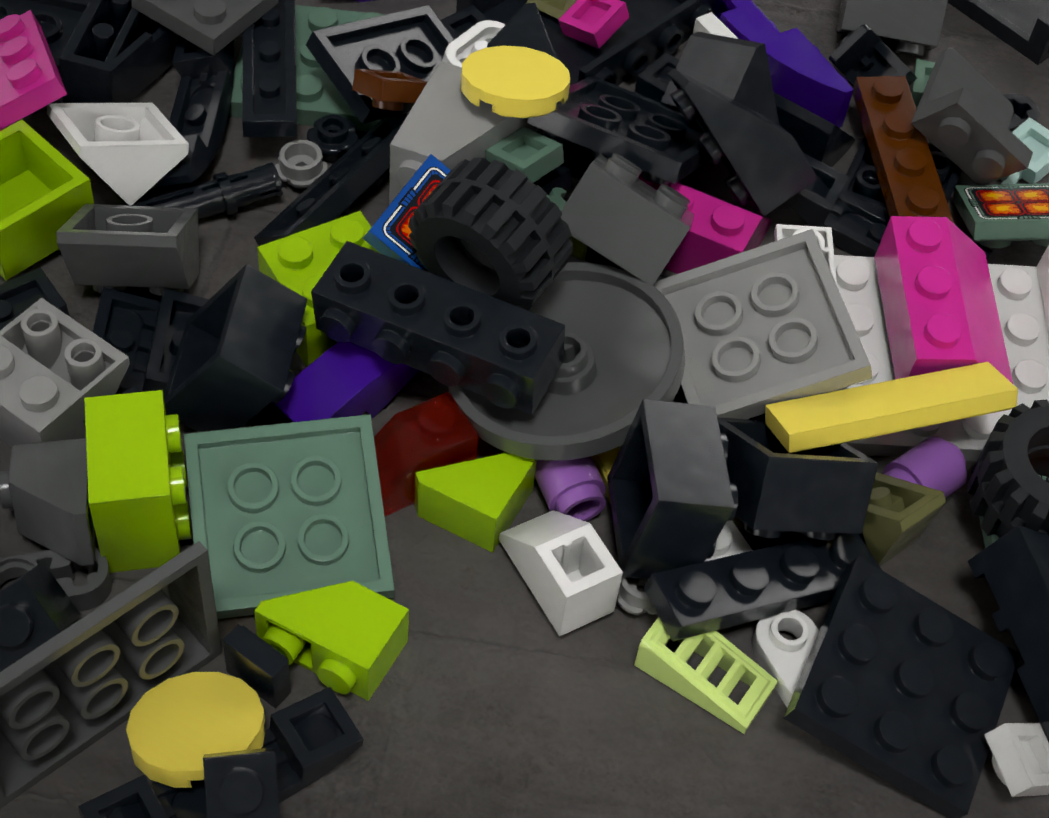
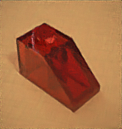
(420, 440)

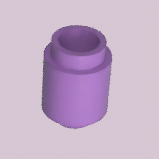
(931, 464)
(572, 487)

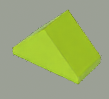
(475, 496)

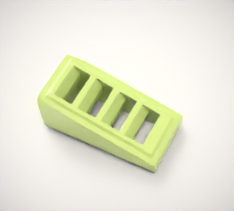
(674, 672)

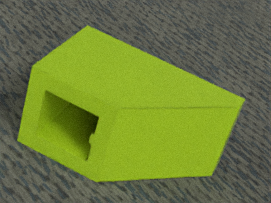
(337, 633)

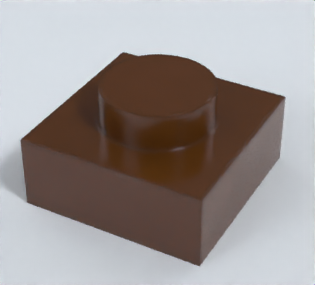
(388, 88)

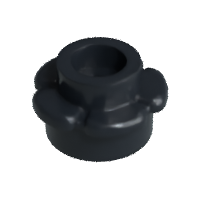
(333, 136)

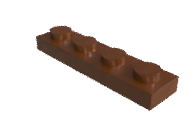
(898, 148)

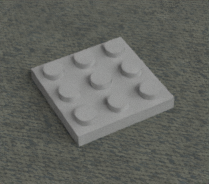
(764, 328)

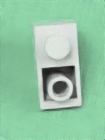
(564, 568)

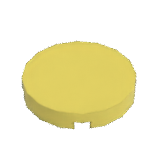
(515, 81)
(193, 718)

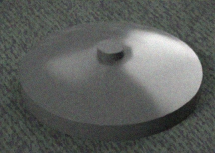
(617, 351)

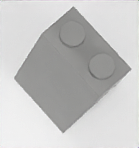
(446, 127)

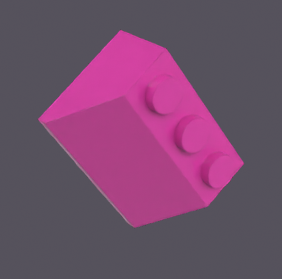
(716, 229)
(937, 298)

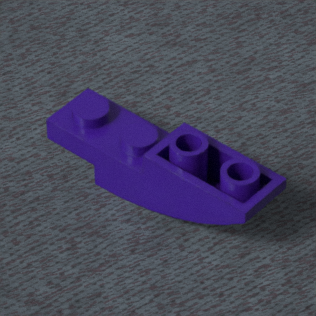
(794, 62)

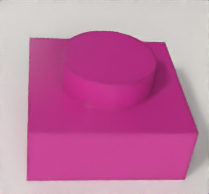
(593, 20)

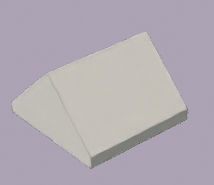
(121, 142)

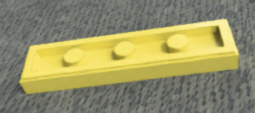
(890, 407)

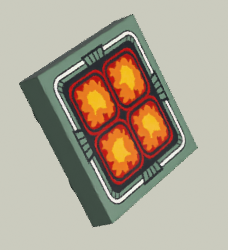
(1005, 212)

